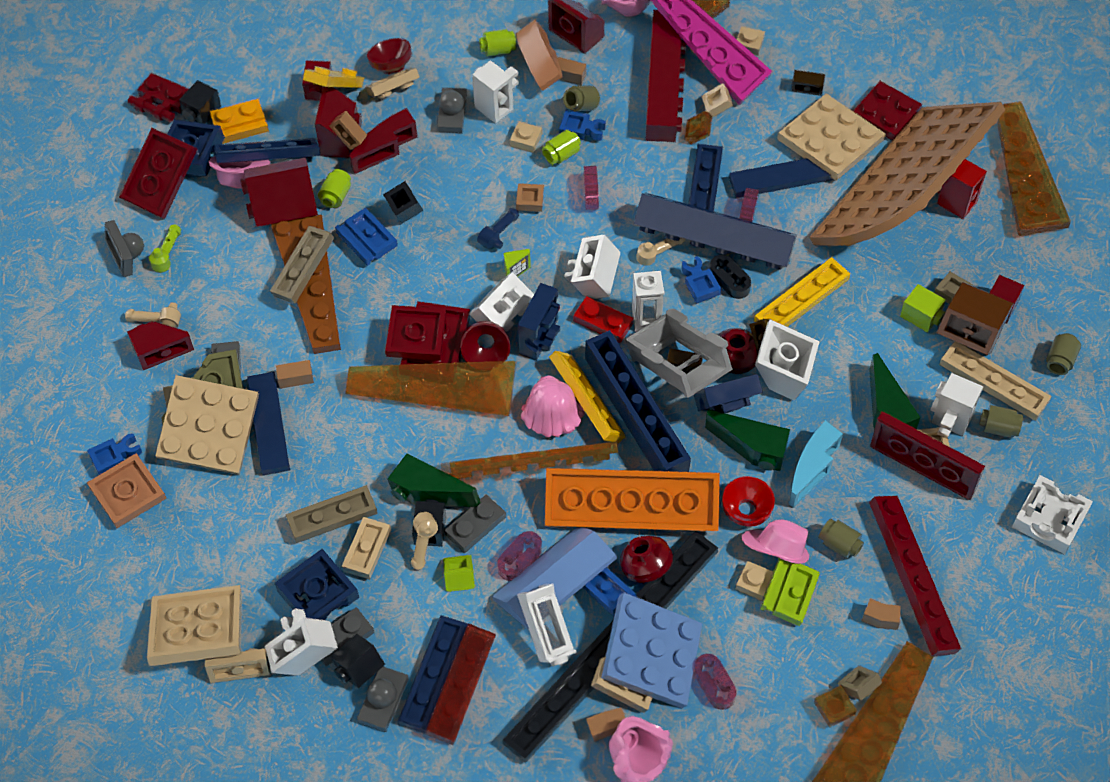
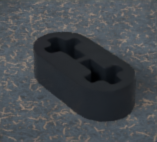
(732, 275)

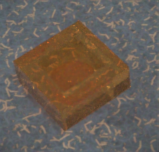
(698, 127)
(835, 706)

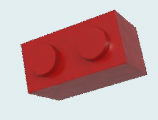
(962, 189)

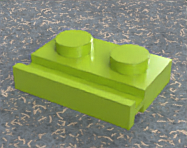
(790, 591)

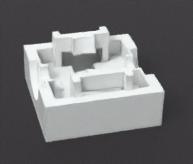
(1047, 525)

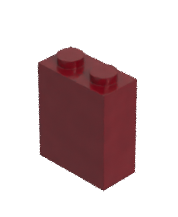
(279, 192)

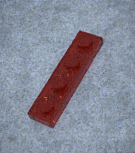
(460, 684)

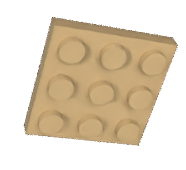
(831, 136)
(207, 425)
(195, 625)

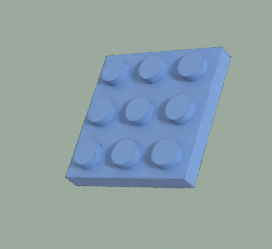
(652, 650)

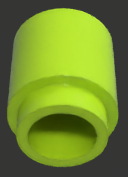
(497, 42)
(561, 147)
(334, 188)

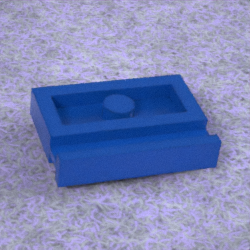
(366, 236)

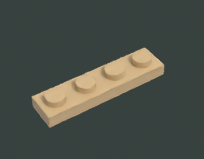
(995, 380)

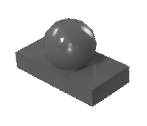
(452, 110)
(123, 247)
(382, 699)

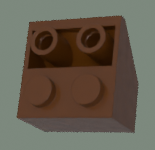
(975, 318)

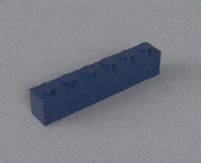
(715, 229)
(635, 404)

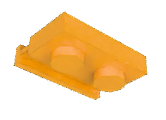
(240, 120)

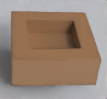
(530, 197)

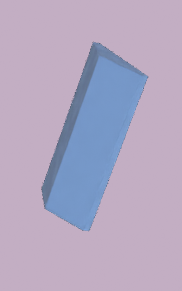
(566, 566)

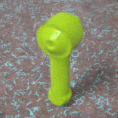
(159, 257)

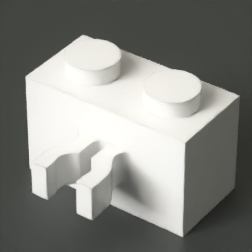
(494, 90)
(594, 267)
(503, 302)
(955, 405)
(301, 644)

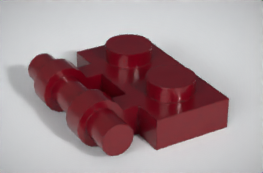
(159, 91)

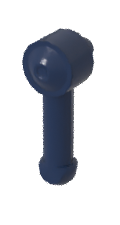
(490, 237)

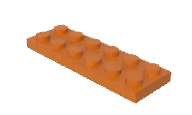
(632, 499)

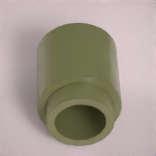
(581, 98)
(1063, 354)
(1001, 421)
(841, 538)

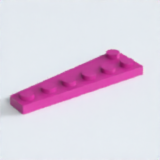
(715, 47)

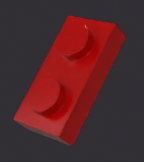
(603, 318)

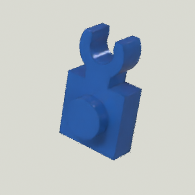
(581, 125)
(700, 283)
(110, 454)

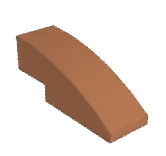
(539, 55)

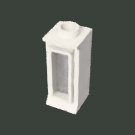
(647, 298)
(546, 625)

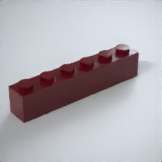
(665, 81)

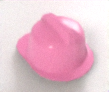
(231, 172)
(781, 540)

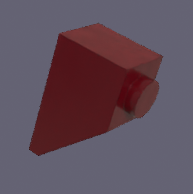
(158, 343)

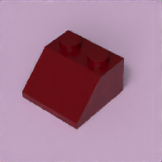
(575, 24)
(331, 105)

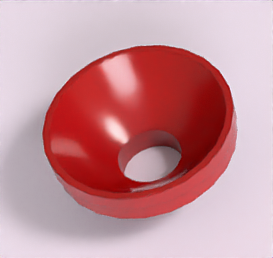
(751, 491)

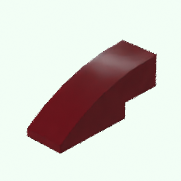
(384, 141)

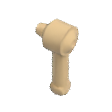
(647, 252)
(168, 316)
(425, 527)

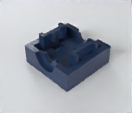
(207, 136)
(538, 324)
(728, 395)
(311, 579)

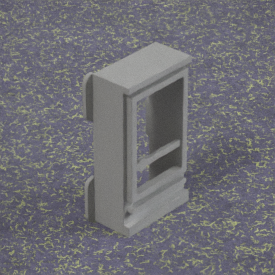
(671, 328)

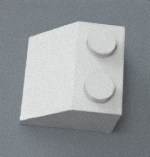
(786, 359)

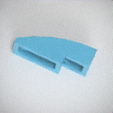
(815, 461)

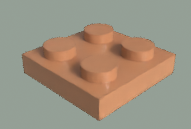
(126, 490)

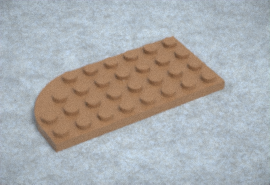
(908, 172)

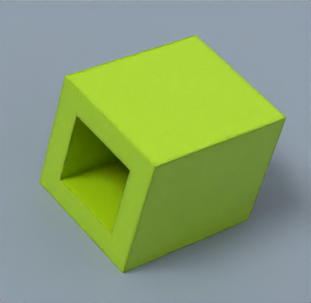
(923, 308)

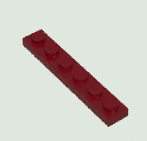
(915, 576)

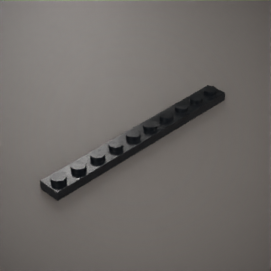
(576, 681)

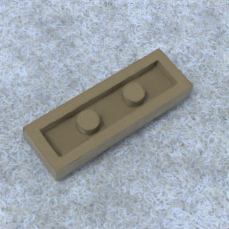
(302, 264)
(331, 514)

